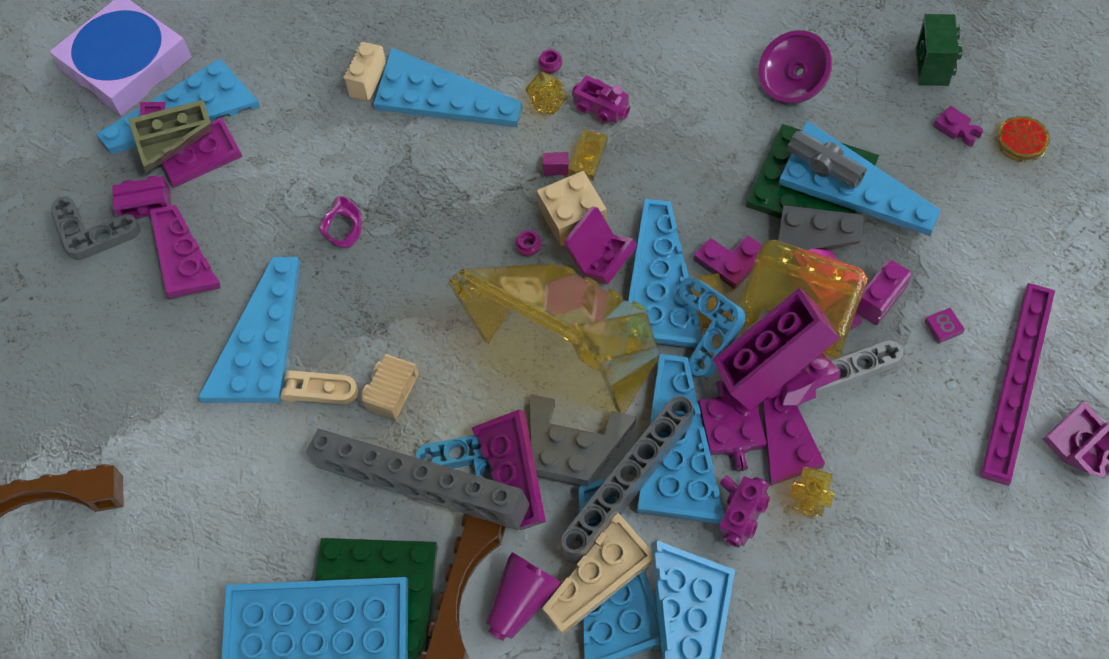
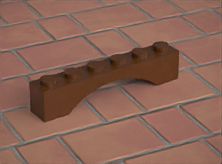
(93, 488)
(474, 545)

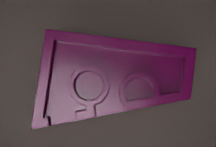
(788, 441)

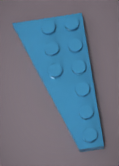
(625, 621)

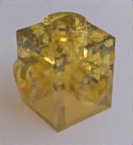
(546, 93)
(812, 492)

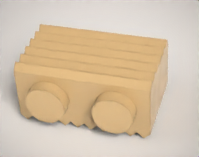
(365, 71)
(389, 387)

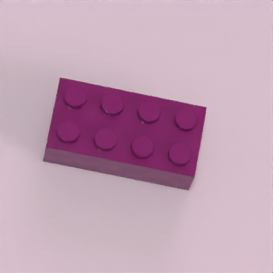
(775, 349)

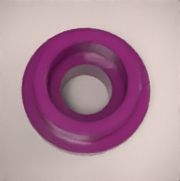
(550, 61)
(528, 237)

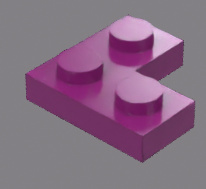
(731, 266)

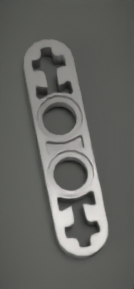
(855, 373)

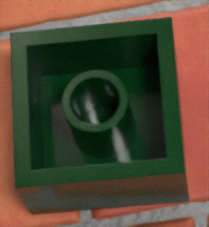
(938, 49)

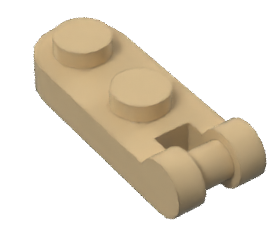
(319, 388)

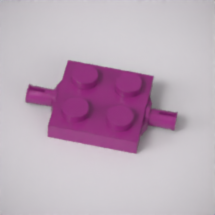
(731, 426)

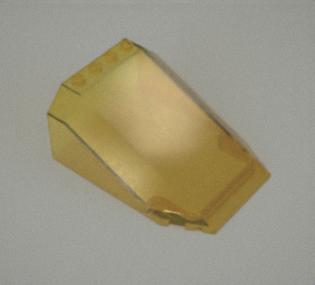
(597, 322)

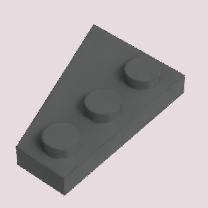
(819, 228)

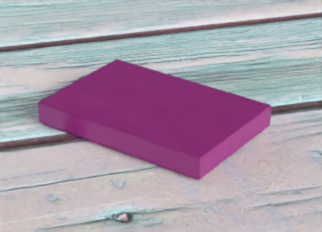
(203, 156)

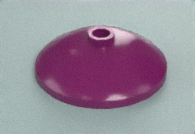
(785, 57)

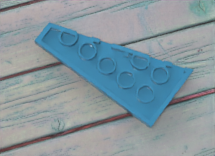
(214, 84)
(430, 91)
(875, 196)
(658, 275)
(258, 349)
(685, 479)
(690, 602)

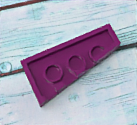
(180, 257)
(510, 455)

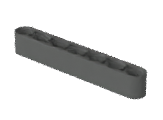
(631, 465)

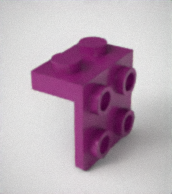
(596, 248)

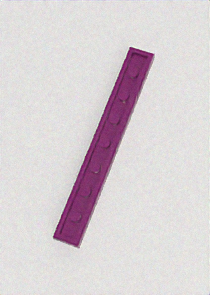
(1017, 385)

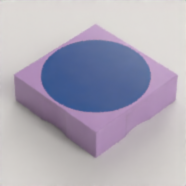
(121, 54)

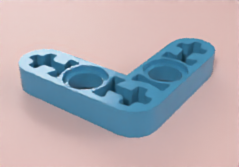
(720, 324)
(466, 460)

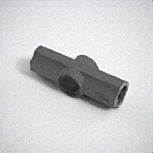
(826, 159)

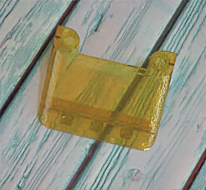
(827, 281)

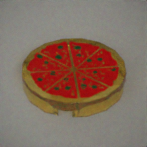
(1023, 138)

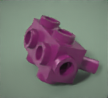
(601, 99)
(745, 506)

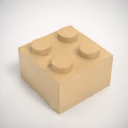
(567, 202)

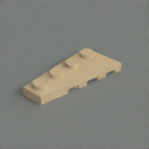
(604, 570)

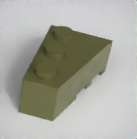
(168, 132)

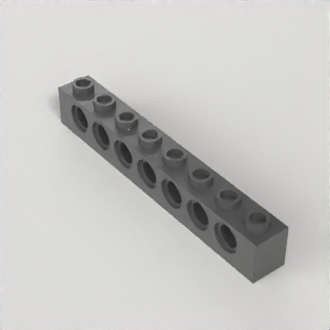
(419, 479)

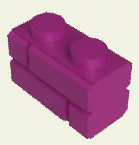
(141, 196)
(883, 291)

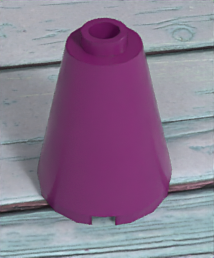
(519, 596)

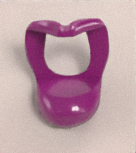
(346, 208)

